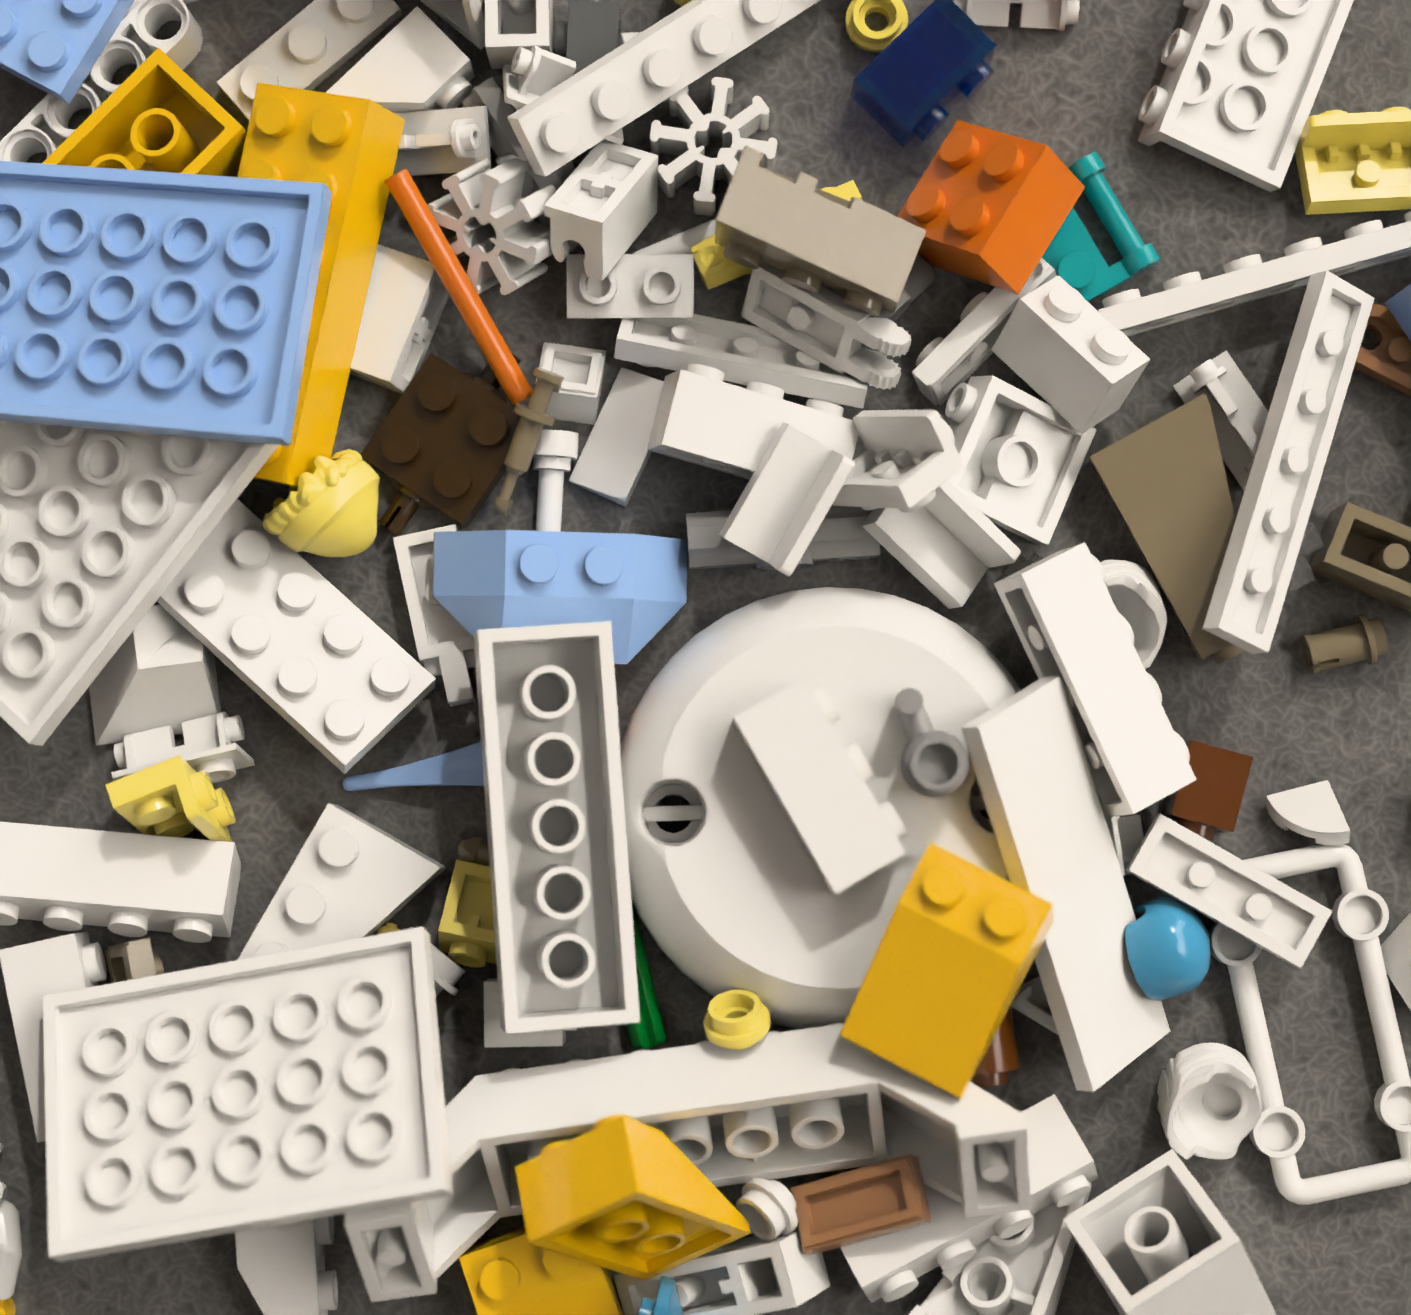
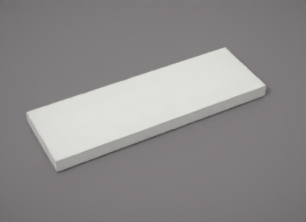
(1063, 852)

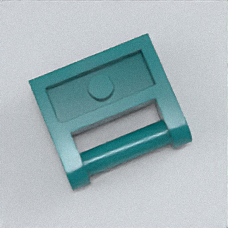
(1074, 251)

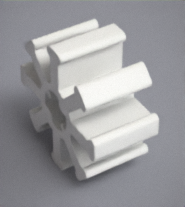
(698, 132)
(496, 224)

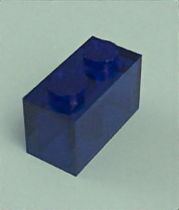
(925, 72)

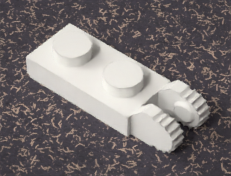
(825, 327)

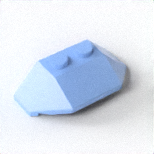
(562, 579)

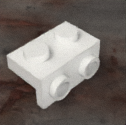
(903, 462)

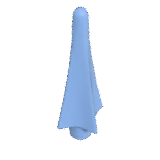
(452, 768)

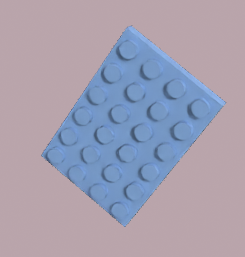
(156, 299)

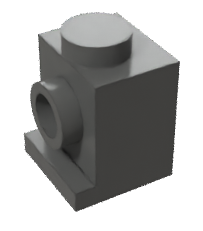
(590, 31)

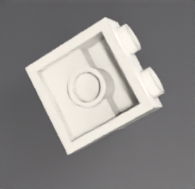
(1014, 455)

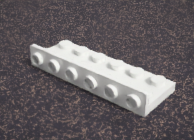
(1243, 82)

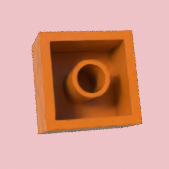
(991, 205)

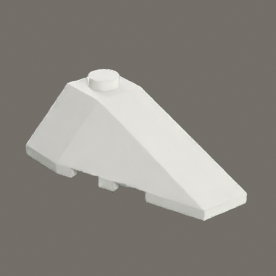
(1011, 1273)

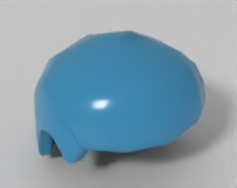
(1167, 948)

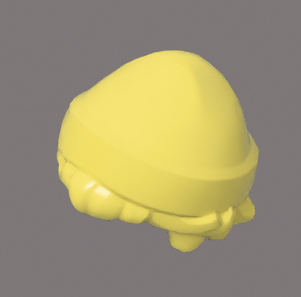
(331, 509)

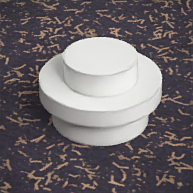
(768, 1208)

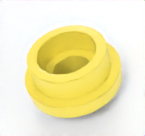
(875, 40)
(736, 1019)

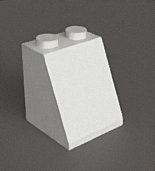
(1166, 1247)

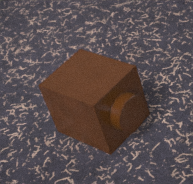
(1216, 794)

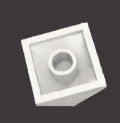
(154, 681)

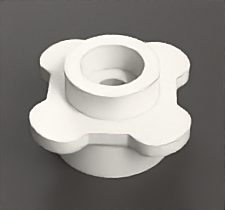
(445, 972)

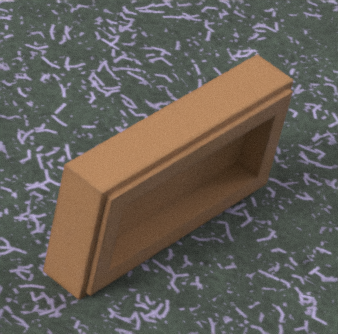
(861, 1204)

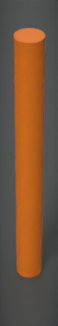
(459, 286)

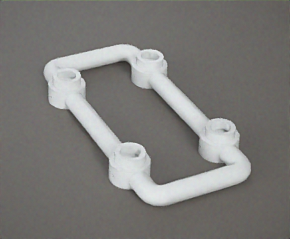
(1280, 1131)

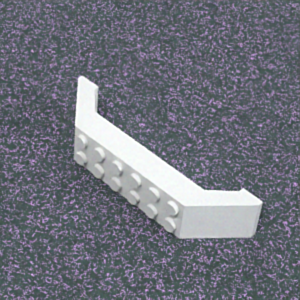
(760, 1111)

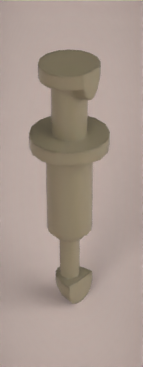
(527, 433)

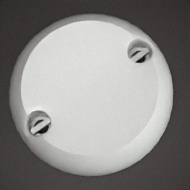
(737, 888)

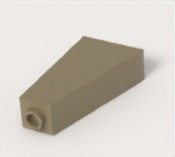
(1177, 510)

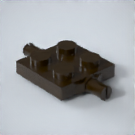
(443, 443)

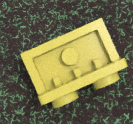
(1355, 161)

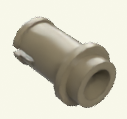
(1345, 645)

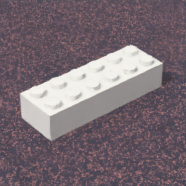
(556, 827)

